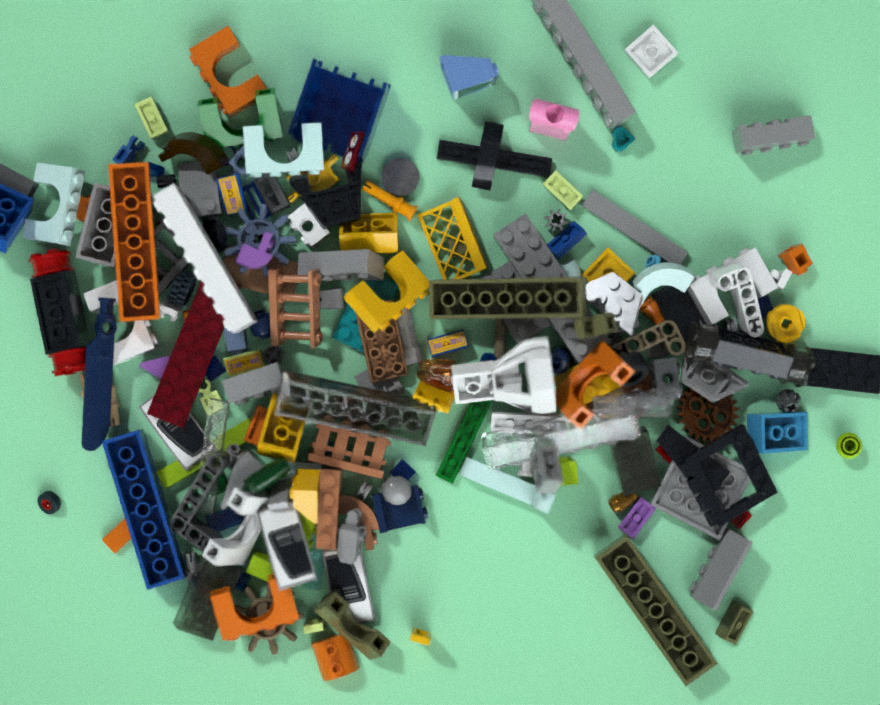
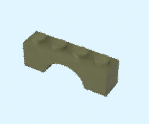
(365, 639)

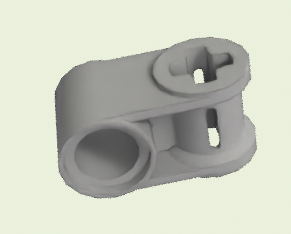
(332, 299)

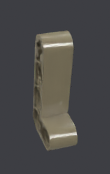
(659, 336)

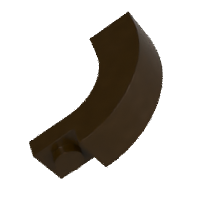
(200, 147)

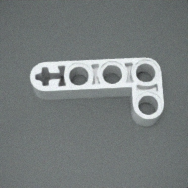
(750, 321)

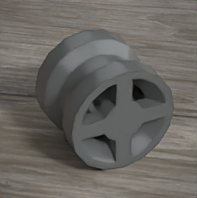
(271, 353)

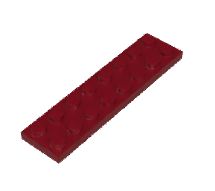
(188, 361)

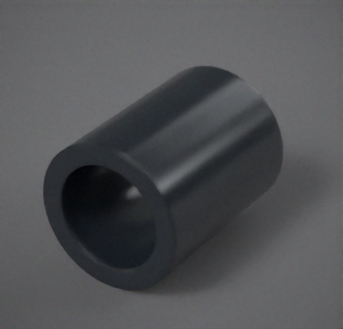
(165, 180)

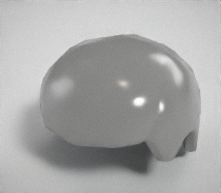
(396, 490)

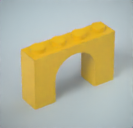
(377, 312)

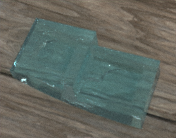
(318, 562)

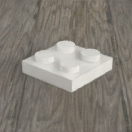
(651, 51)

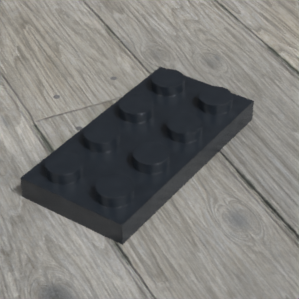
(845, 371)

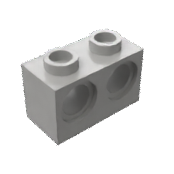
(546, 470)

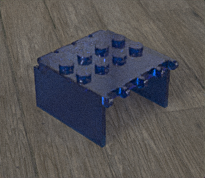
(340, 107)

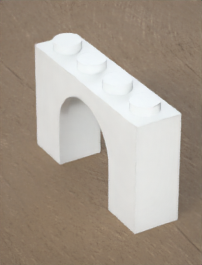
(706, 295)
(141, 338)
(237, 547)

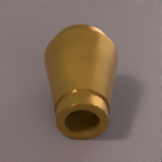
(620, 502)

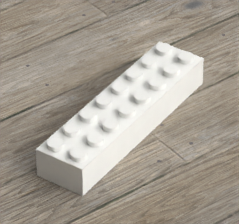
(205, 258)

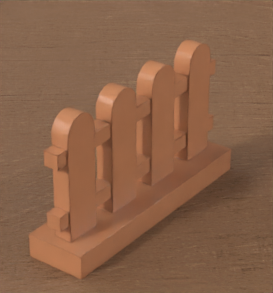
(357, 455)

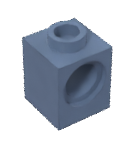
(235, 160)
(236, 342)

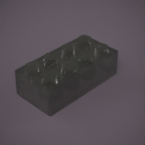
(196, 609)

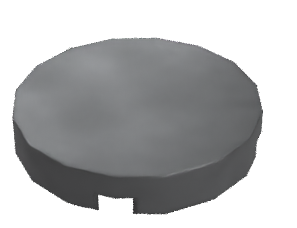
(400, 177)

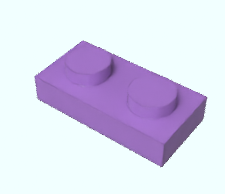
(636, 517)

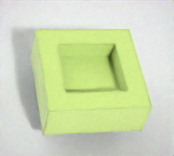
(313, 625)

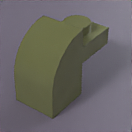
(595, 326)

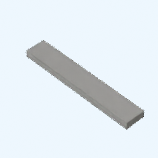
(634, 228)

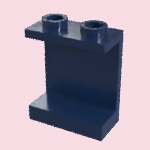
(399, 516)

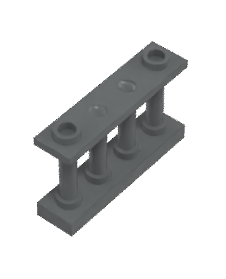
(179, 263)

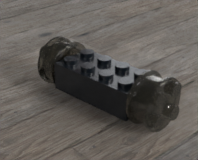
(745, 352)

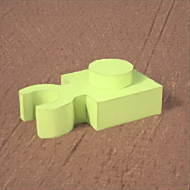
(208, 394)

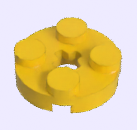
(794, 328)

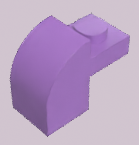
(256, 258)

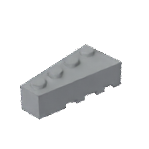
(772, 135)
(343, 265)

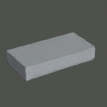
(280, 494)

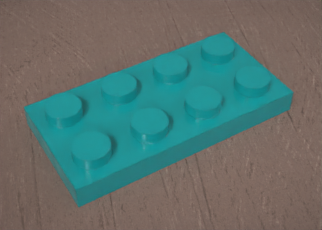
(347, 328)

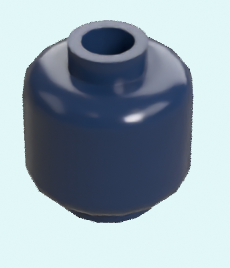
(262, 327)
(560, 360)

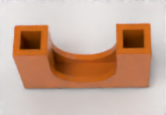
(207, 55)
(570, 392)
(234, 624)

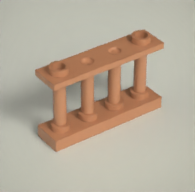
(276, 307)

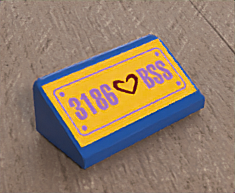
(231, 193)
(447, 343)

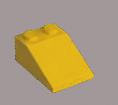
(280, 435)

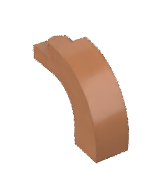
(349, 502)

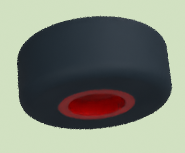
(51, 498)

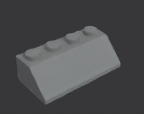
(97, 236)
(720, 569)

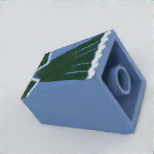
(467, 74)

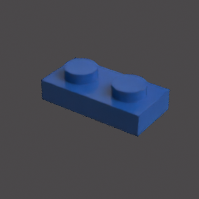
(566, 239)

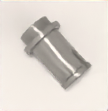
(234, 451)

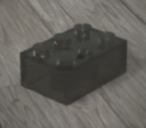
(635, 464)

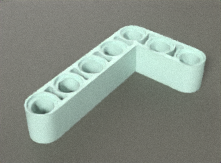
(507, 484)

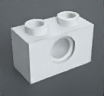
(299, 218)

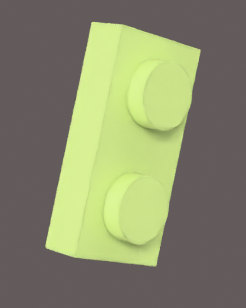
(151, 118)
(562, 190)

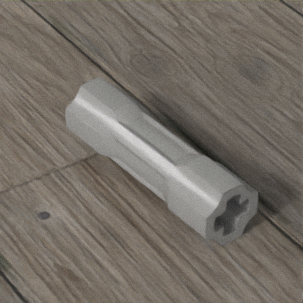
(408, 337)

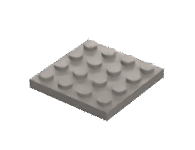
(678, 500)

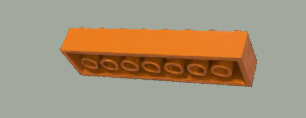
(134, 241)

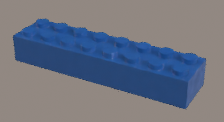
(144, 509)

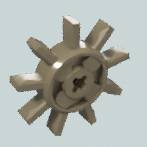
(258, 607)

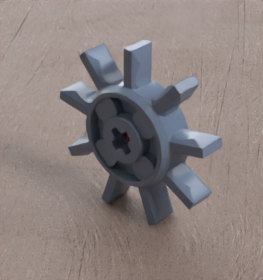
(255, 229)

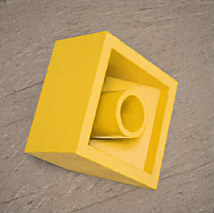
(306, 492)

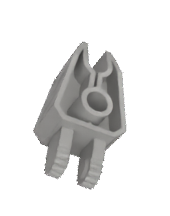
(351, 537)

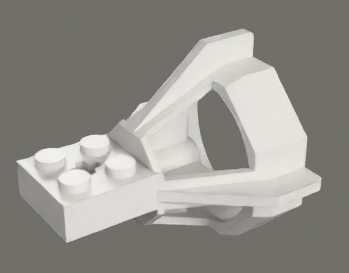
(503, 380)

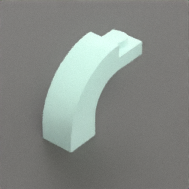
(663, 274)

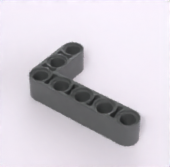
(197, 500)

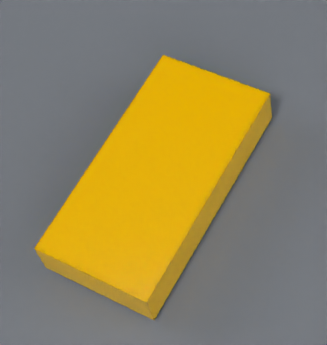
(420, 636)

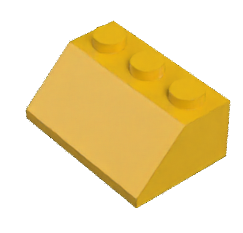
(372, 232)

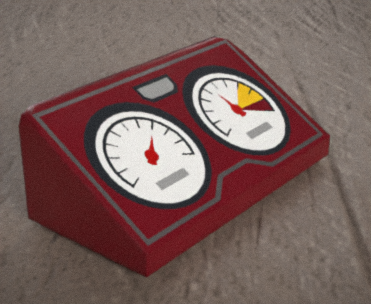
(352, 151)

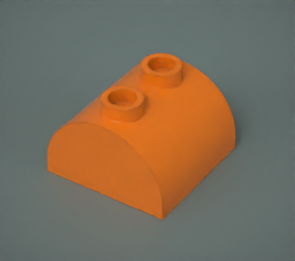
(335, 657)

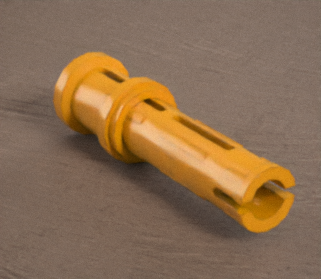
(397, 204)

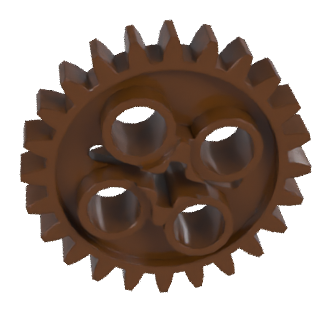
(690, 417)

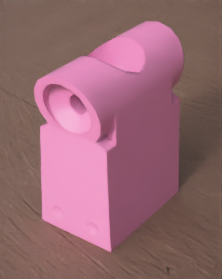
(552, 119)

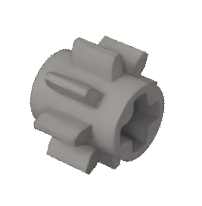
(557, 215)

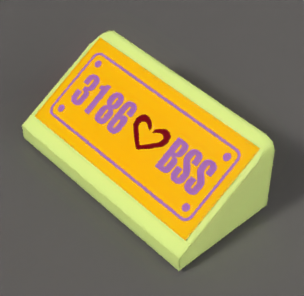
(244, 362)

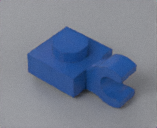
(127, 153)

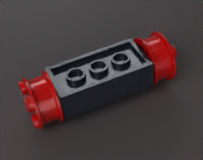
(59, 311)

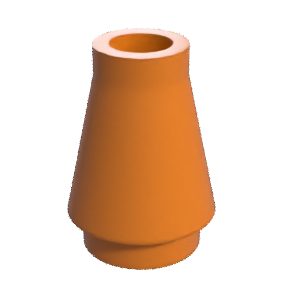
(652, 310)

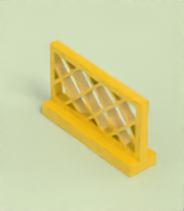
(468, 235)

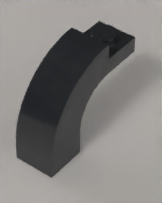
(487, 155)

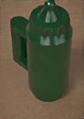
(266, 476)

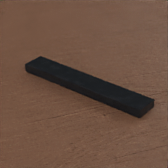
(505, 161)

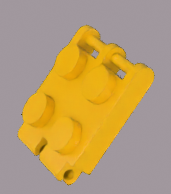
(434, 396)

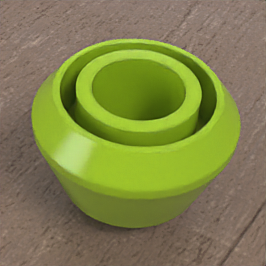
(849, 445)

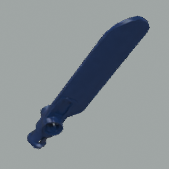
(98, 379)

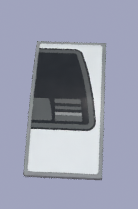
(184, 442)
(287, 546)
(350, 583)

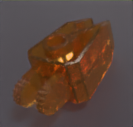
(437, 373)

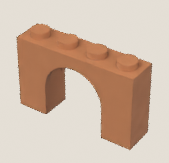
(328, 505)

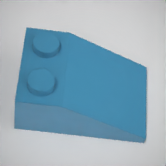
(778, 431)

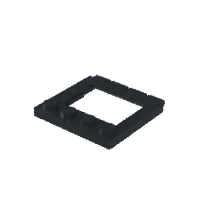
(753, 465)

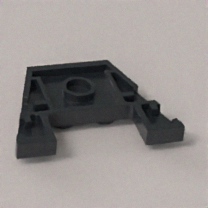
(335, 204)

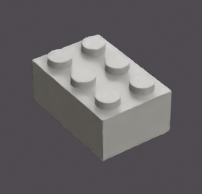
(253, 383)

